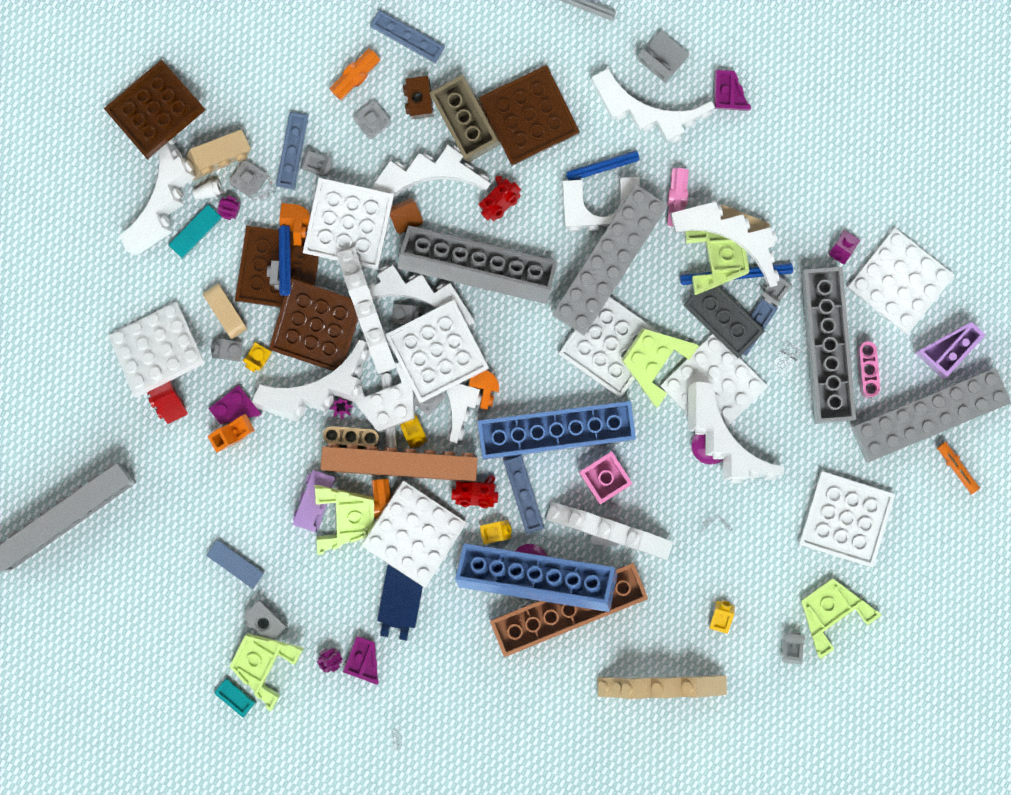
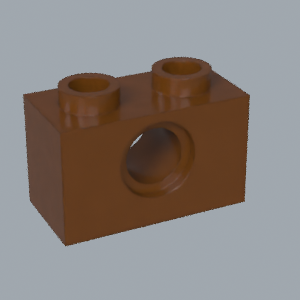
(420, 109)

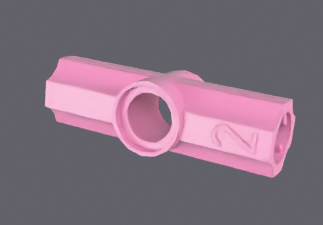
(678, 192)

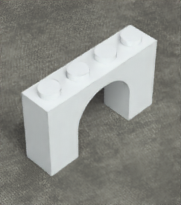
(575, 212)

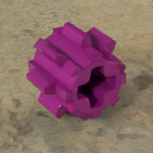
(229, 207)
(341, 413)
(329, 660)

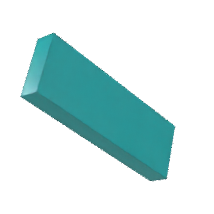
(195, 231)

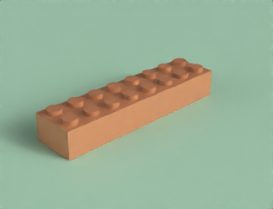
(399, 463)
(547, 620)

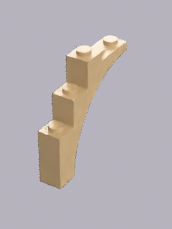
(662, 687)

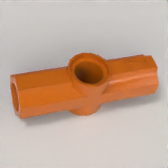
(355, 74)
(381, 495)

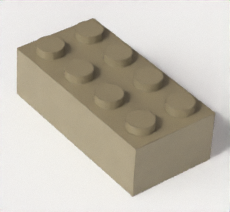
(465, 118)

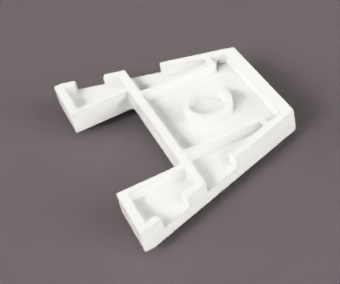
(389, 406)

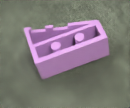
(950, 350)
(309, 513)

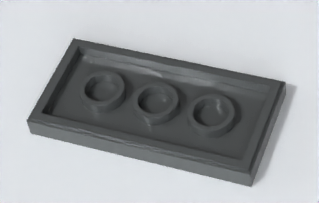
(724, 320)

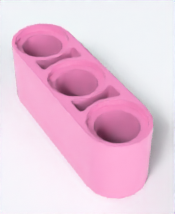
(871, 360)

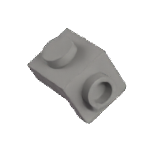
(316, 163)
(273, 273)
(776, 293)
(405, 313)
(226, 350)
(793, 648)

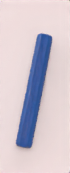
(603, 166)
(284, 261)

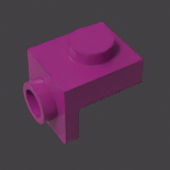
(844, 247)

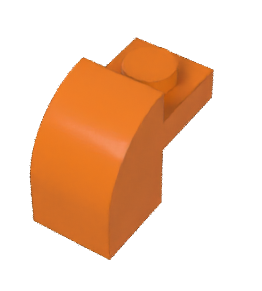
(297, 219)
(488, 383)
(231, 433)

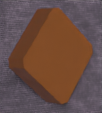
(405, 214)

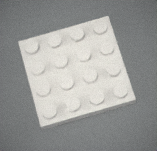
(348, 218)
(900, 281)
(605, 345)
(156, 349)
(437, 351)
(733, 380)
(847, 519)
(413, 534)

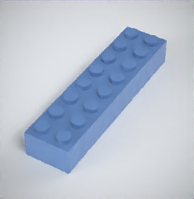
(556, 430)
(536, 577)

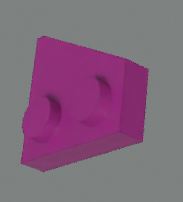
(728, 92)
(233, 406)
(362, 660)

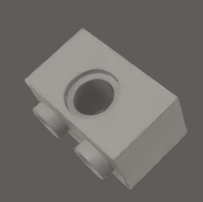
(259, 611)

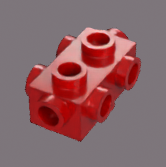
(500, 199)
(475, 494)

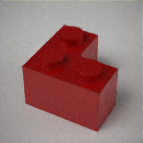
(167, 402)

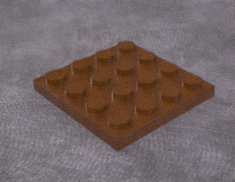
(154, 109)
(529, 115)
(258, 251)
(315, 325)

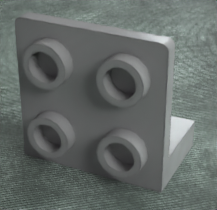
(663, 56)

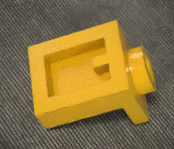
(257, 358)
(413, 433)
(496, 532)
(722, 616)

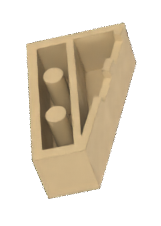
(218, 153)

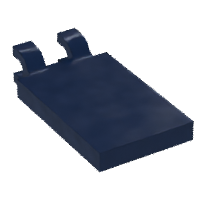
(399, 603)

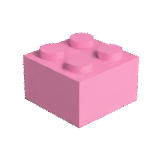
(605, 478)

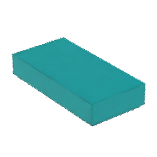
(234, 697)

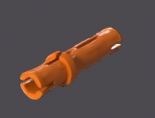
(944, 449)

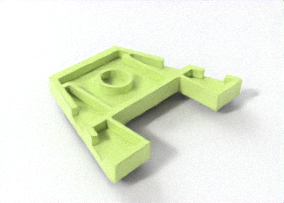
(725, 259)
(649, 355)
(353, 517)
(827, 607)
(256, 660)

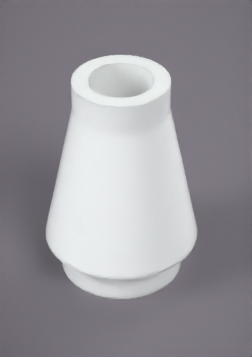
(210, 189)

